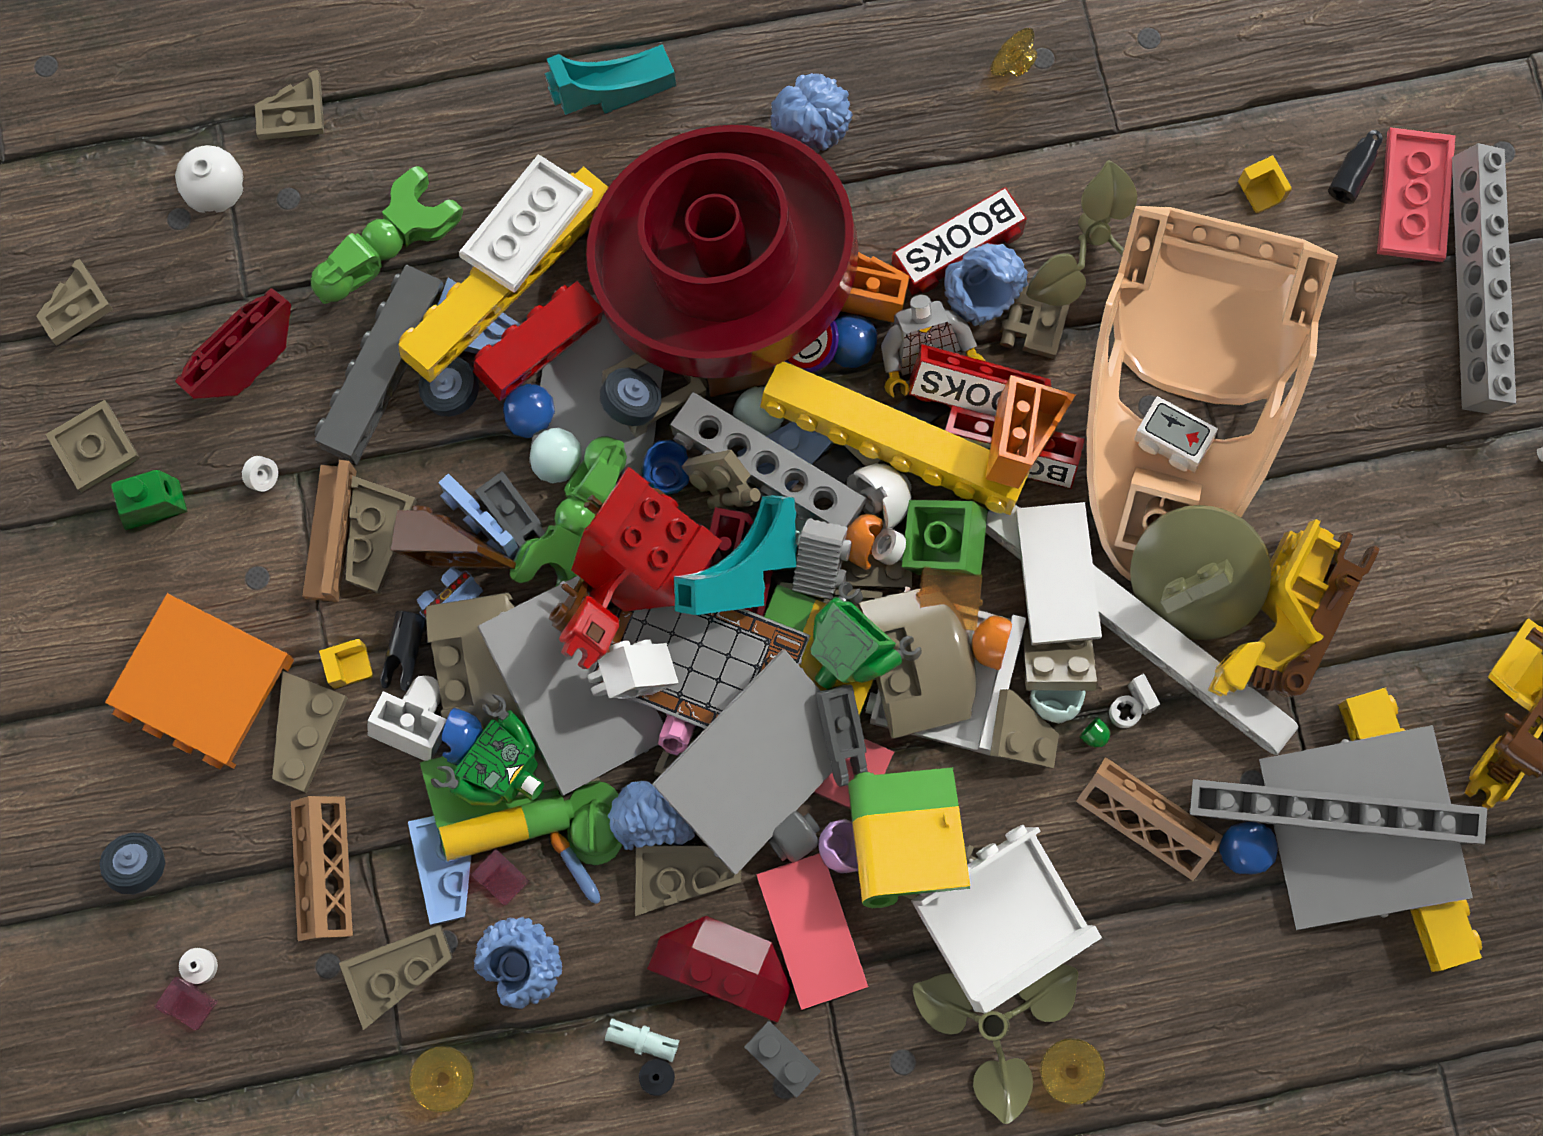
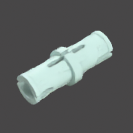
(642, 1040)

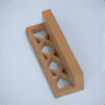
(329, 532)
(1158, 811)
(310, 871)

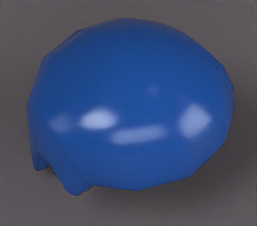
(856, 340)
(528, 410)
(664, 467)
(460, 734)
(1249, 848)

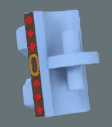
(459, 587)

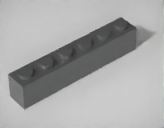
(378, 367)

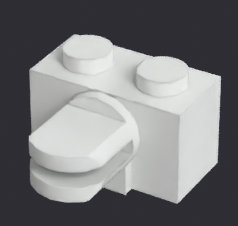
(634, 670)
(411, 721)

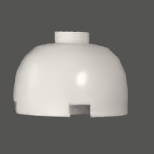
(209, 179)
(885, 492)

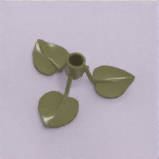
(1105, 197)
(1001, 1085)

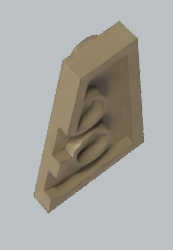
(303, 729)

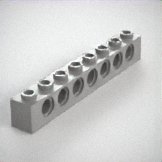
(1483, 279)
(1339, 812)

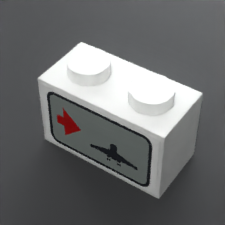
(1175, 435)

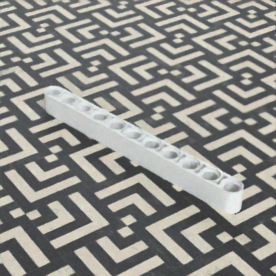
(1170, 651)

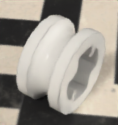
(1114, 713)

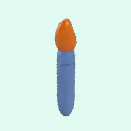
(574, 865)

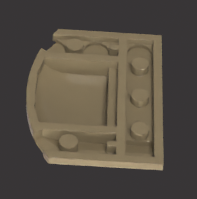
(462, 660)
(938, 684)

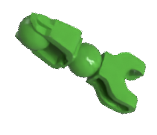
(403, 222)
(558, 546)

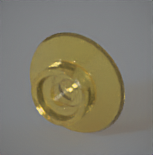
(1016, 54)
(1089, 1076)
(424, 1079)

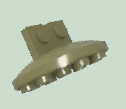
(1201, 571)

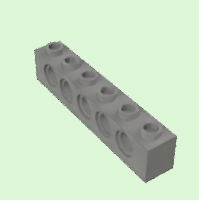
(701, 414)

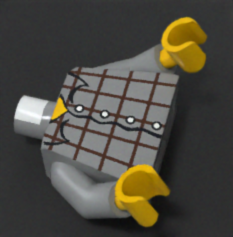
(927, 325)

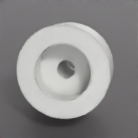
(260, 473)
(889, 546)
(205, 968)

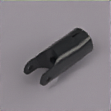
(1355, 169)
(403, 648)

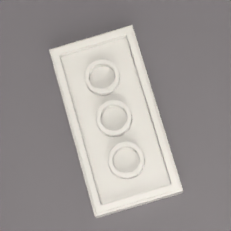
(526, 223)
(1058, 573)

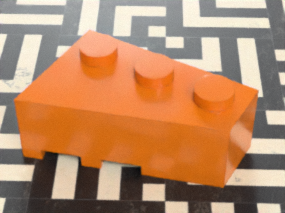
(876, 290)
(1022, 427)

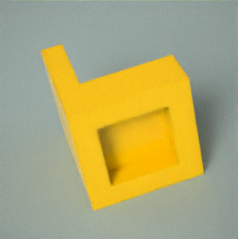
(1264, 184)
(346, 663)

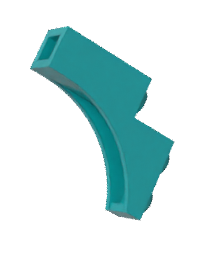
(608, 82)
(739, 577)

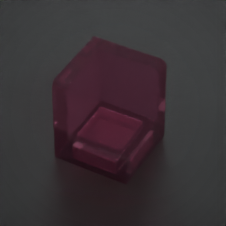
(500, 877)
(186, 1003)

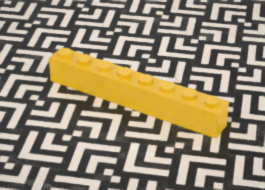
(481, 300)
(885, 435)
(1444, 926)

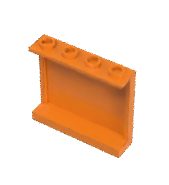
(197, 681)

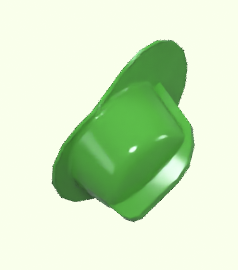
(590, 828)

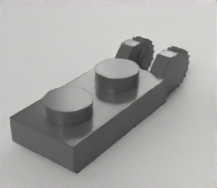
(509, 508)
(842, 731)

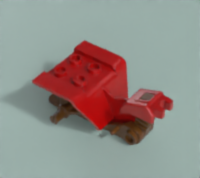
(627, 559)

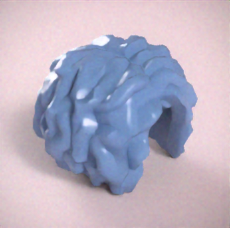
(812, 111)
(984, 282)
(644, 817)
(519, 960)

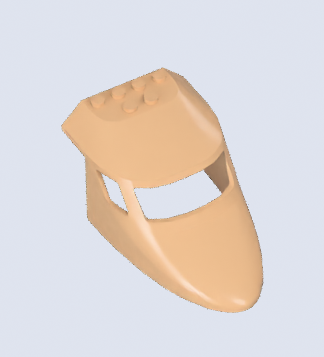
(1211, 319)

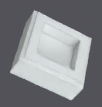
(1144, 694)

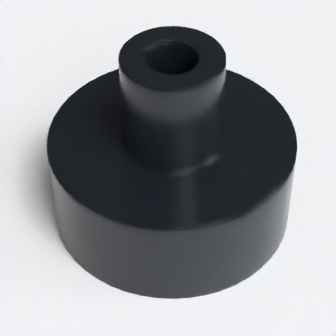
(666, 1075)

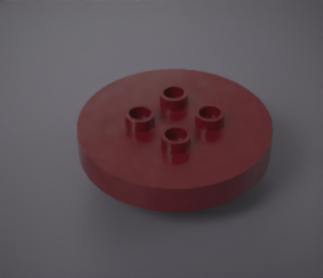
(723, 251)

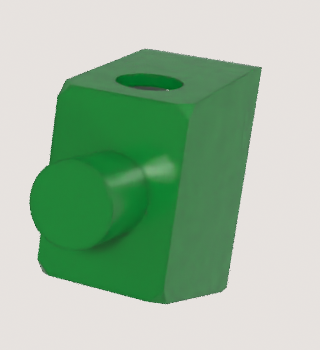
(145, 499)

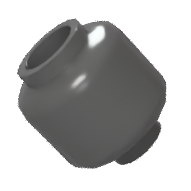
(795, 837)

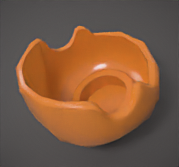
(862, 534)
(991, 640)

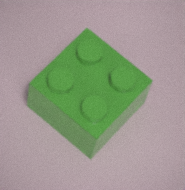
(944, 536)

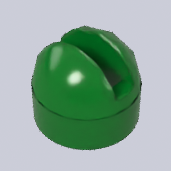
(1096, 734)

